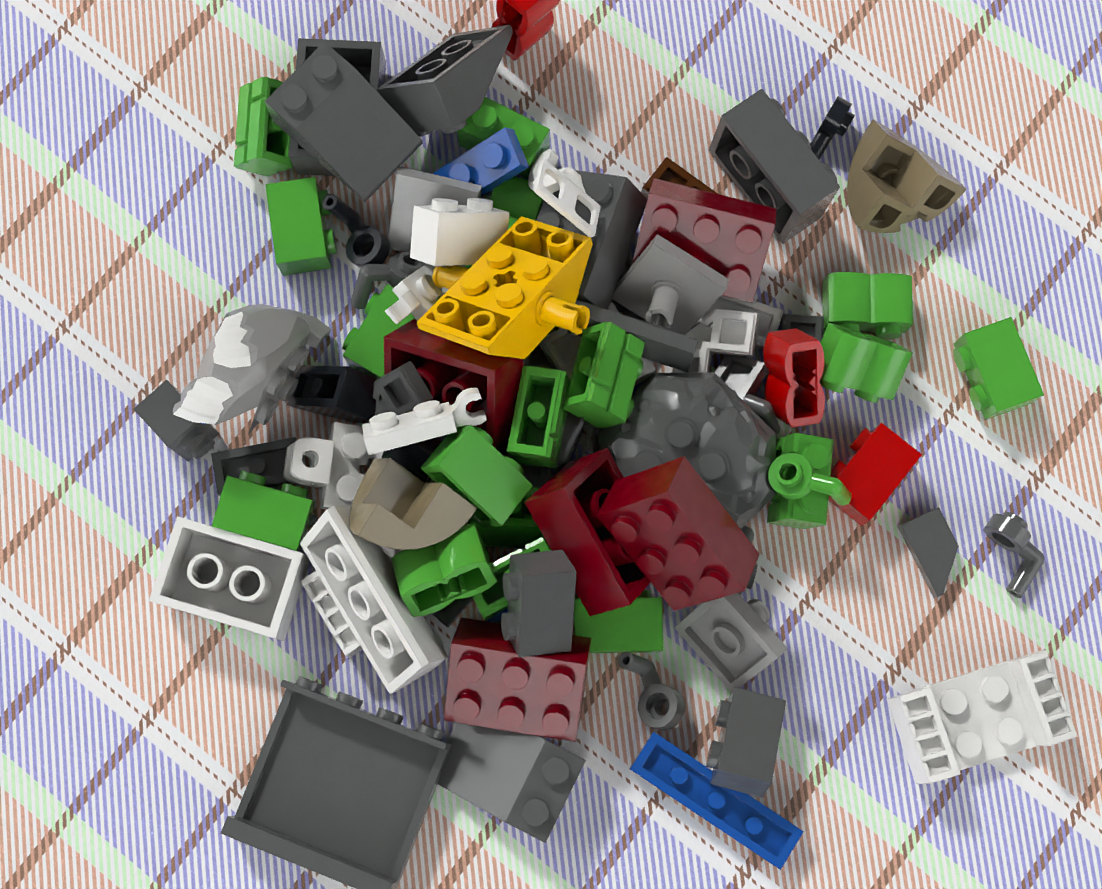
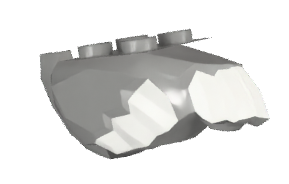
(250, 364)

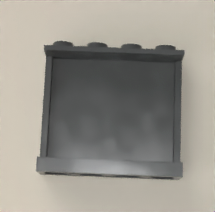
(340, 788)

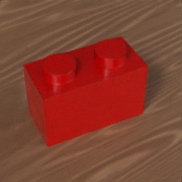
(873, 471)

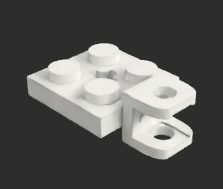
(332, 464)

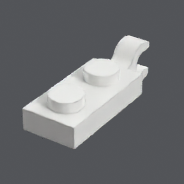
(415, 295)
(424, 423)

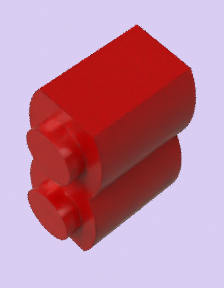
(528, 20)
(794, 377)

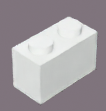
(455, 233)

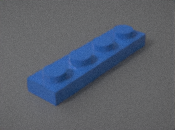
(724, 808)

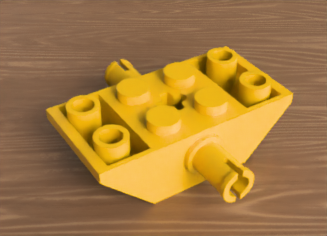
(513, 291)

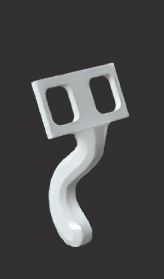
(546, 179)

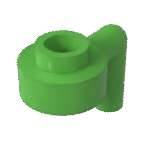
(805, 480)

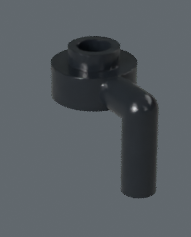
(836, 122)
(365, 243)

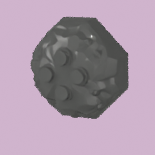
(706, 424)

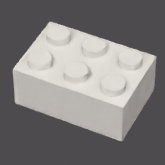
(230, 578)

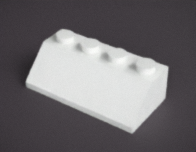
(369, 598)

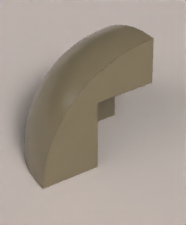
(896, 182)
(403, 511)

